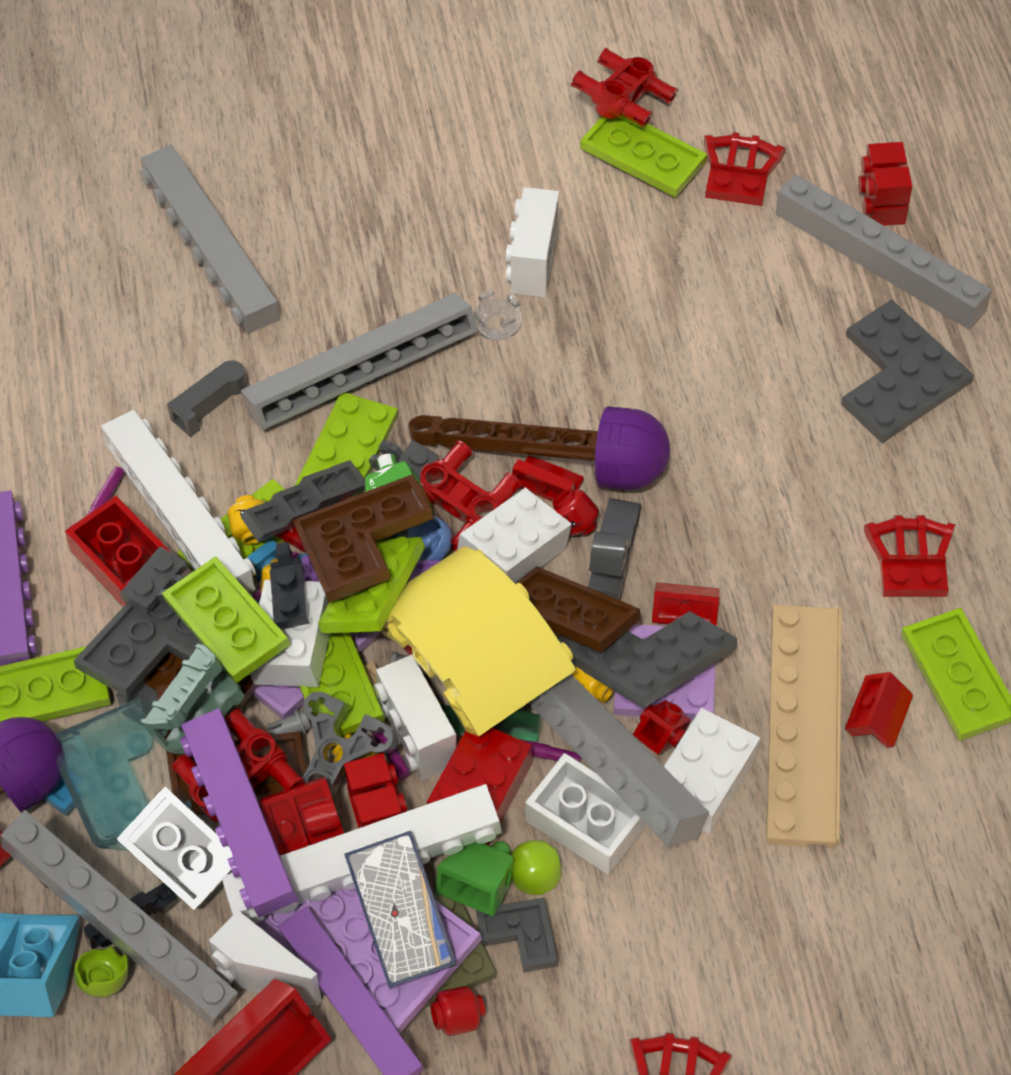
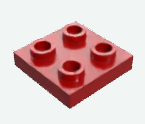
(301, 816)

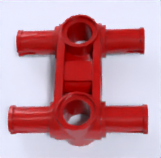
(624, 87)
(460, 495)
(257, 768)

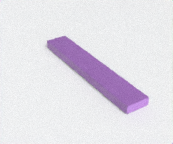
(349, 995)

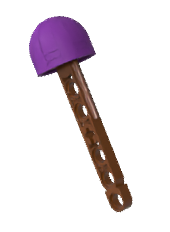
(627, 448)
(28, 761)

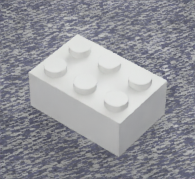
(533, 243)
(519, 535)
(304, 658)
(415, 717)
(713, 762)
(583, 814)

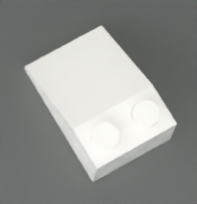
(178, 848)
(254, 959)

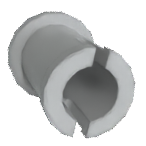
(292, 723)

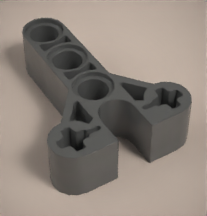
(613, 547)
(327, 734)

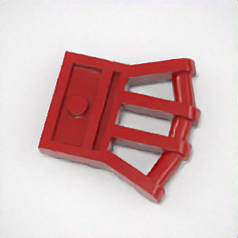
(737, 182)
(911, 574)
(670, 1044)

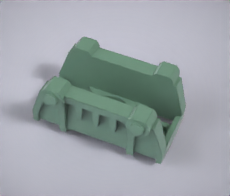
(193, 692)

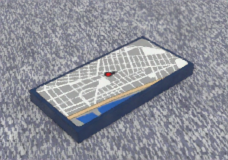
(400, 909)

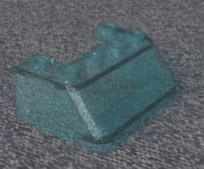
(99, 772)

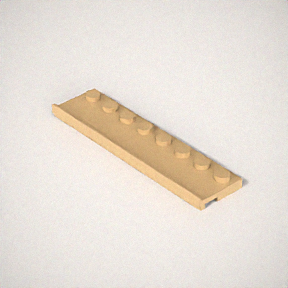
(804, 727)

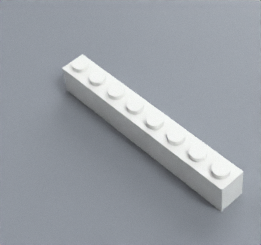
(173, 497)
(435, 827)

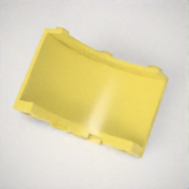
(478, 638)

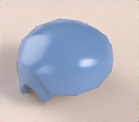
(435, 536)

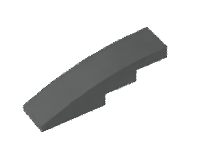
(310, 495)

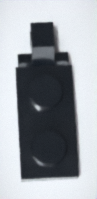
(288, 589)
(157, 900)

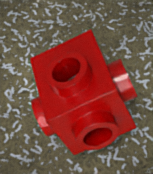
(661, 726)

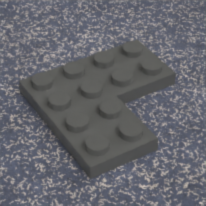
(913, 376)
(134, 645)
(657, 664)

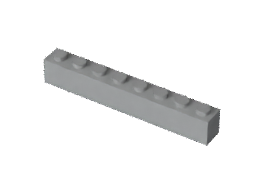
(209, 240)
(883, 252)
(358, 361)
(621, 761)
(118, 919)

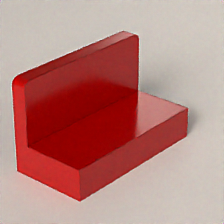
(545, 478)
(676, 600)
(880, 708)

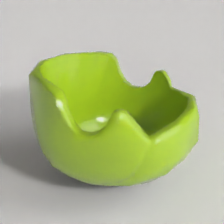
(536, 867)
(101, 972)

